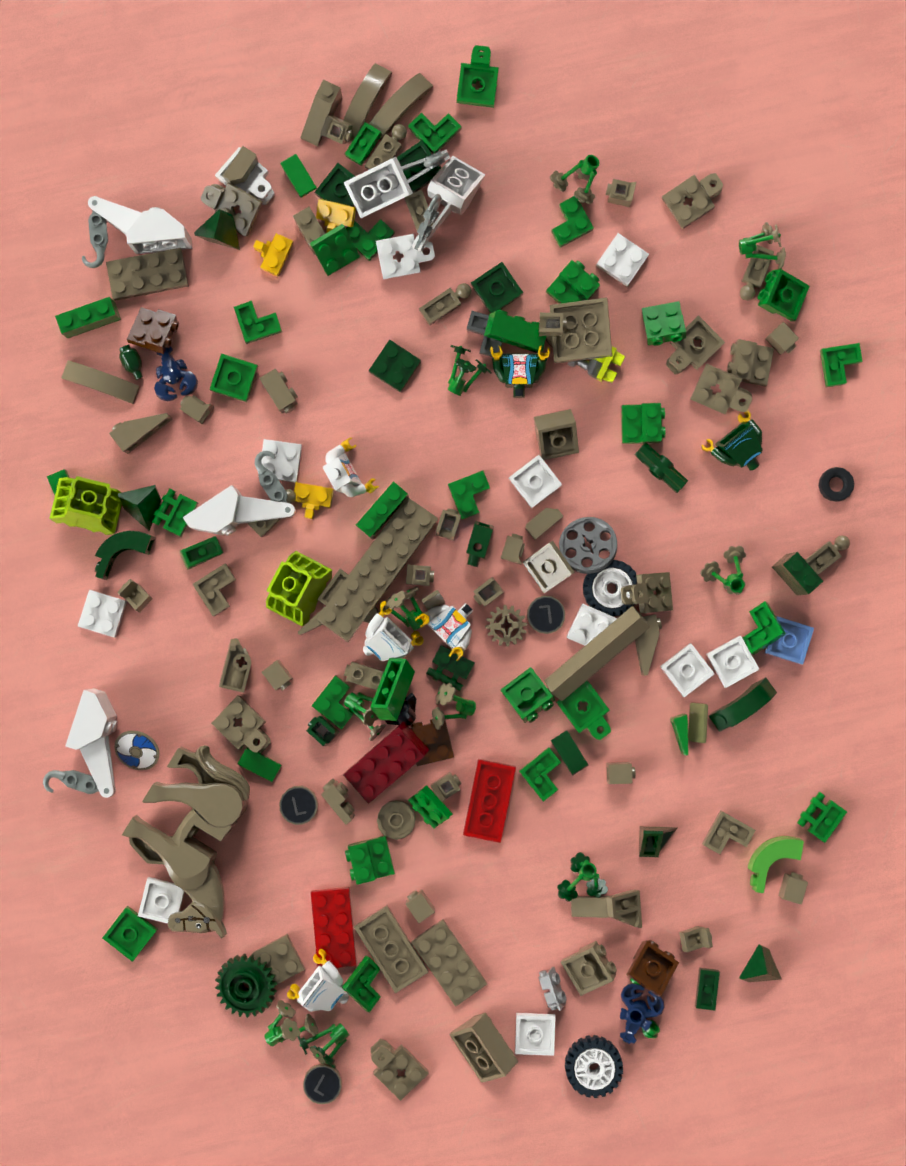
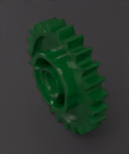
(239, 997)

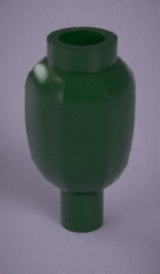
(131, 360)

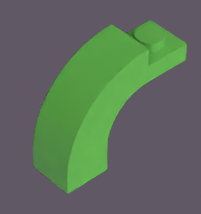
(770, 852)

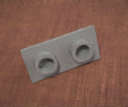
(555, 997)

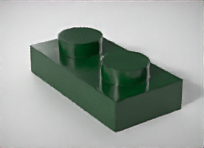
(707, 989)

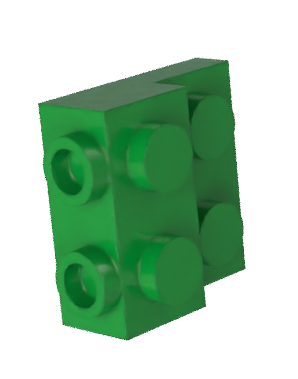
(573, 284)
(783, 294)
(664, 323)
(642, 423)
(528, 695)
(370, 860)

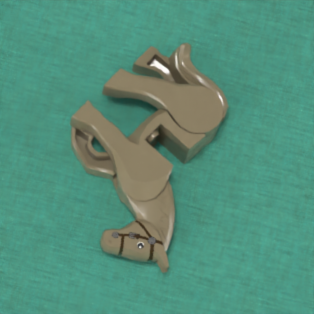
(216, 806)

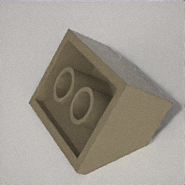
(484, 1048)

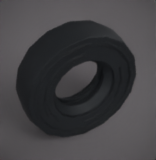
(844, 475)

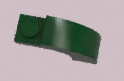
(116, 545)
(744, 706)

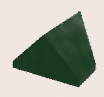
(220, 230)
(141, 504)
(653, 840)
(760, 967)

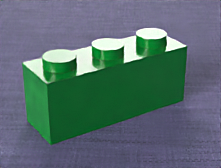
(88, 317)
(514, 331)
(382, 510)
(392, 689)

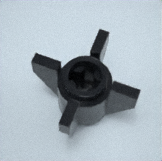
(407, 711)

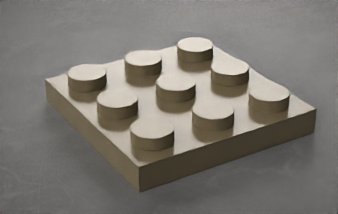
(586, 333)

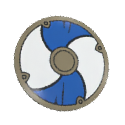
(136, 750)

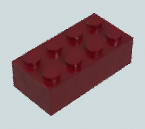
(386, 762)

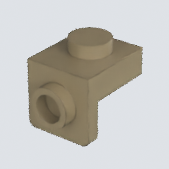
(135, 595)
(695, 938)

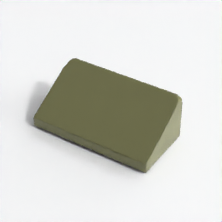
(698, 722)

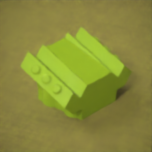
(86, 505)
(297, 587)

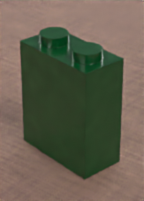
(797, 574)

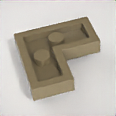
(210, 587)
(725, 828)

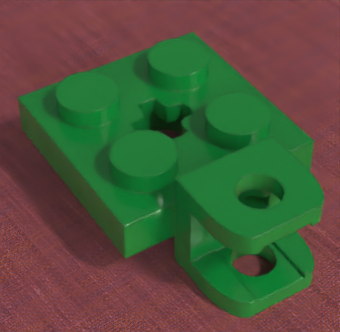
(478, 71)
(592, 717)

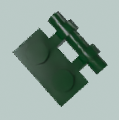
(459, 668)

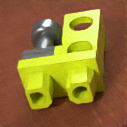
(599, 367)

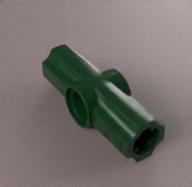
(661, 467)

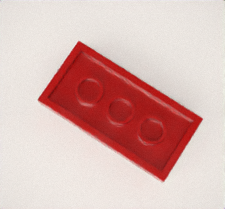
(489, 800)
(334, 926)

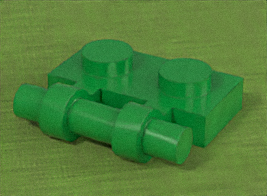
(175, 521)
(430, 807)
(827, 819)

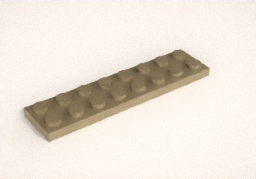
(377, 569)

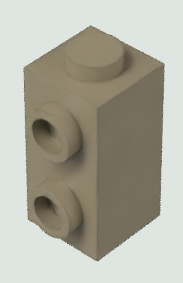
(278, 391)
(363, 675)

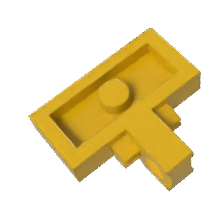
(335, 214)
(274, 253)
(313, 497)

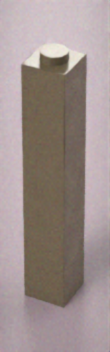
(596, 653)

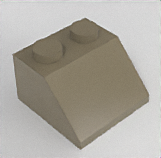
(556, 434)

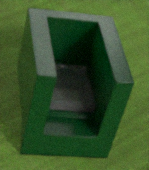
(322, 730)

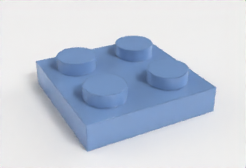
(792, 645)

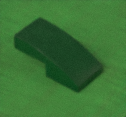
(569, 752)

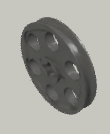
(592, 538)

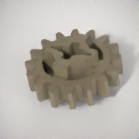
(497, 626)

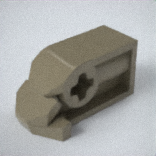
(233, 675)

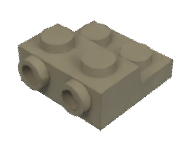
(750, 362)
(335, 795)
(589, 968)

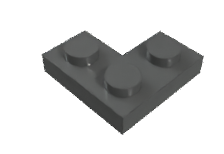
(477, 324)

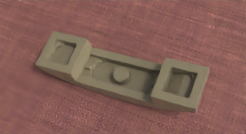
(366, 96)
(399, 103)
(100, 381)

